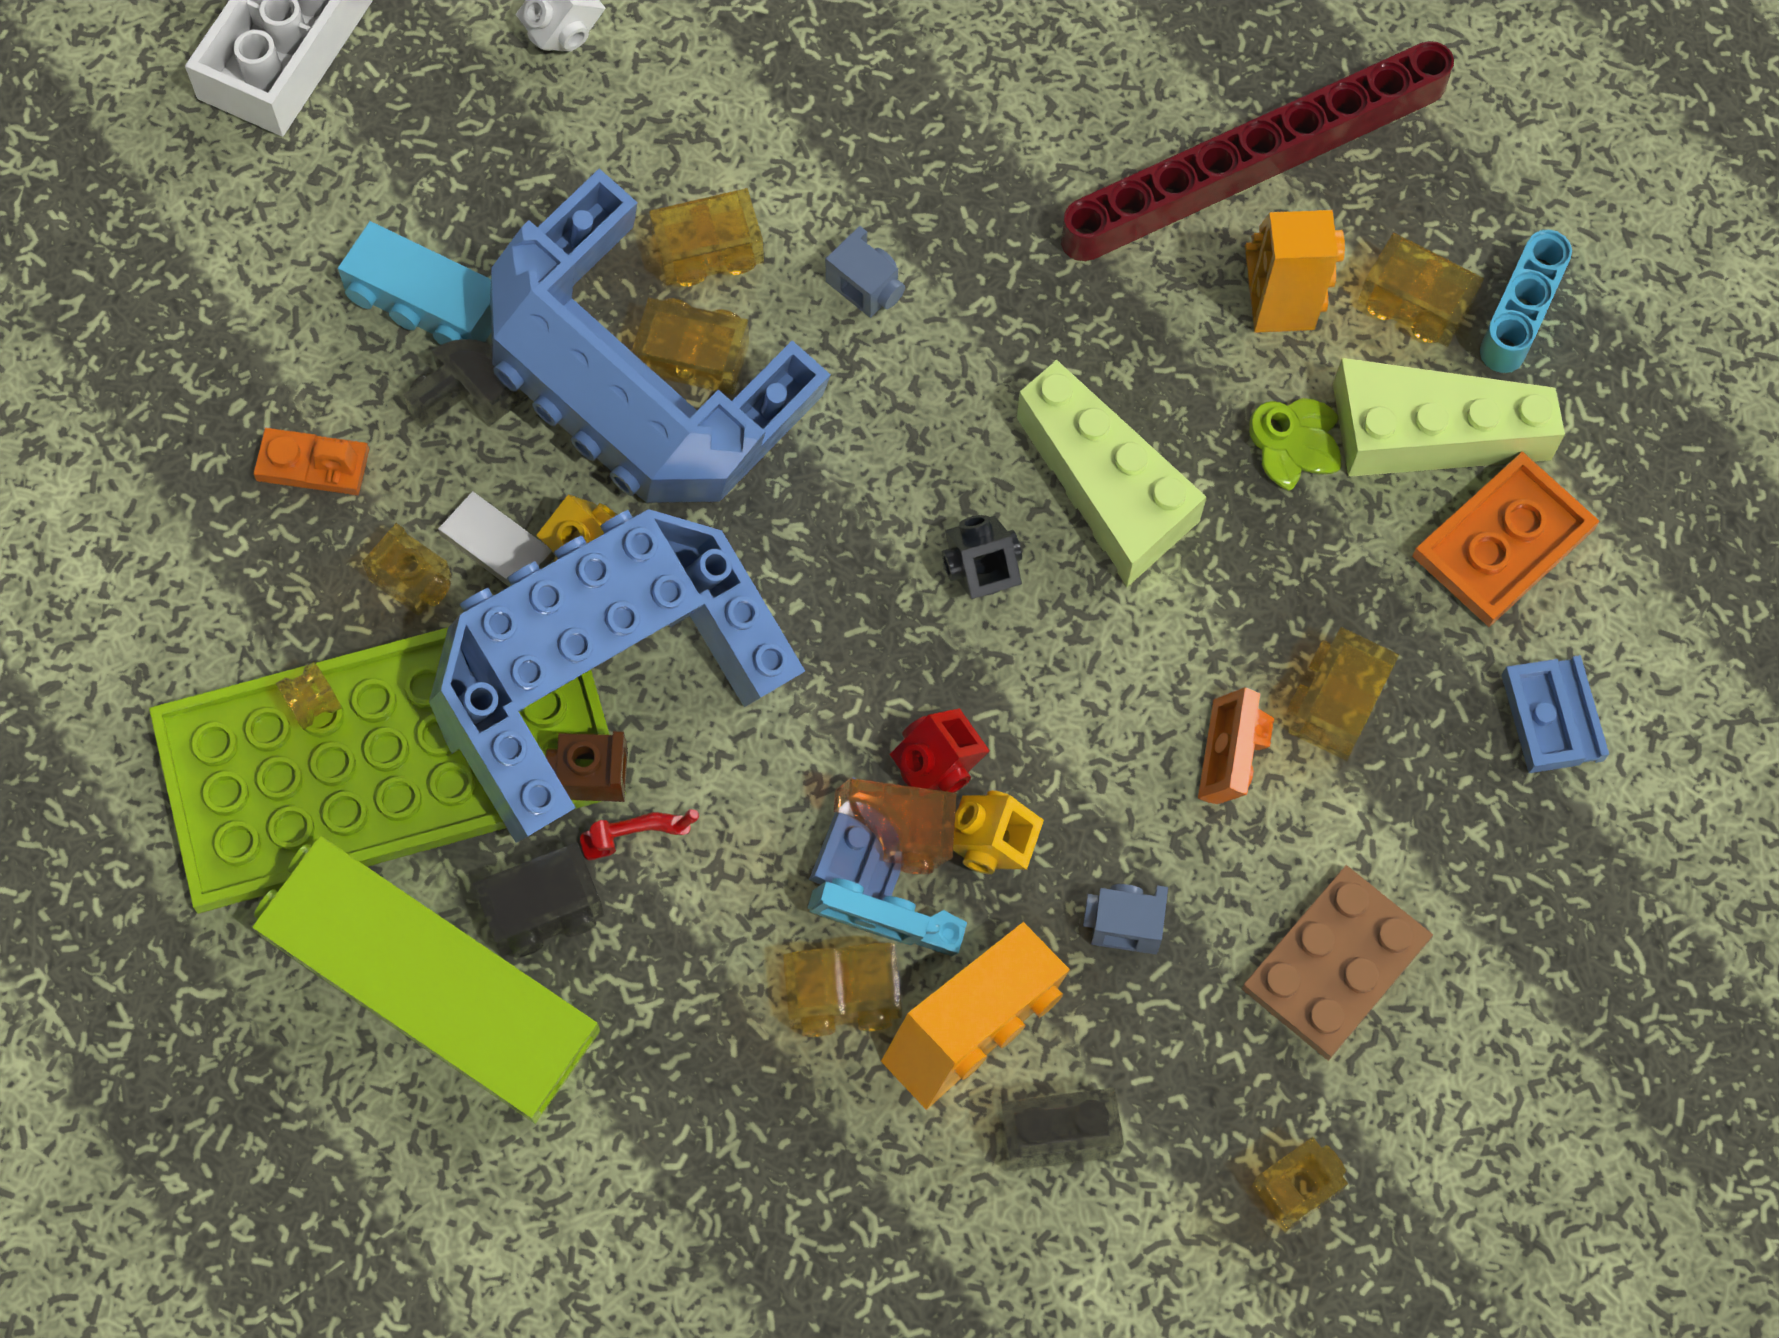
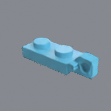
(888, 917)

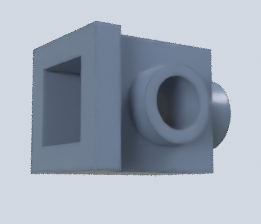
(864, 274)
(1126, 918)

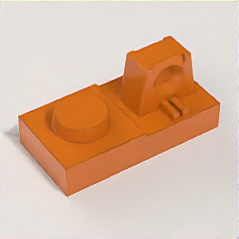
(311, 461)
(1233, 735)

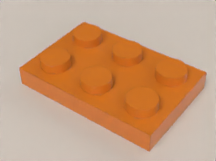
(1505, 539)

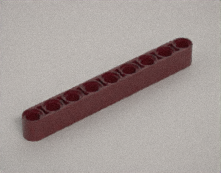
(1243, 168)

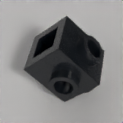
(982, 556)

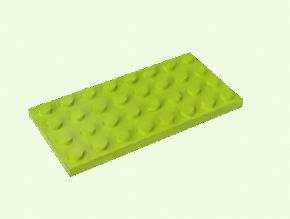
(366, 778)

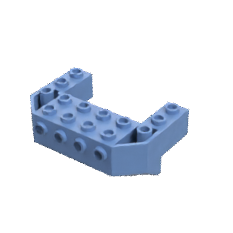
(603, 390)
(575, 617)

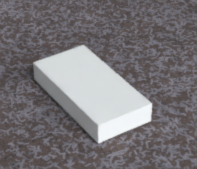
(493, 539)

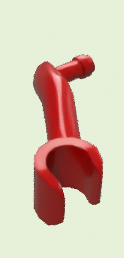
(599, 840)

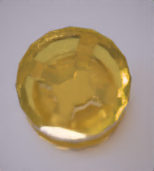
(308, 695)

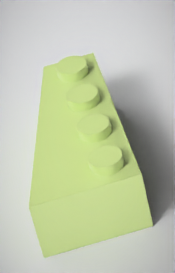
(1439, 420)
(1109, 472)

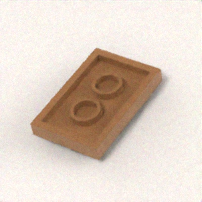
(1337, 962)

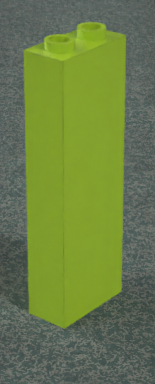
(425, 977)

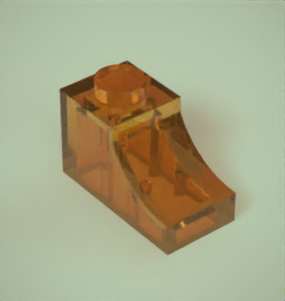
(908, 821)

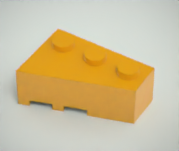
(1292, 269)
(974, 1013)

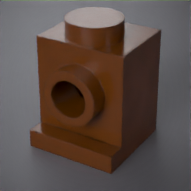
(603, 777)

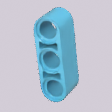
(1529, 282)

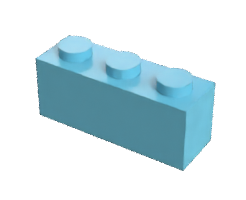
(416, 286)

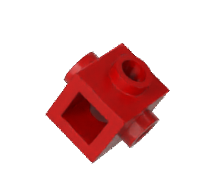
(939, 751)

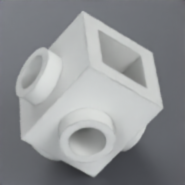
(559, 23)

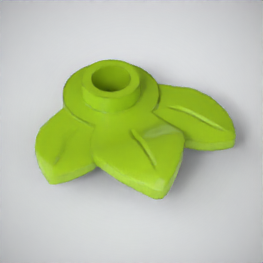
(1301, 445)

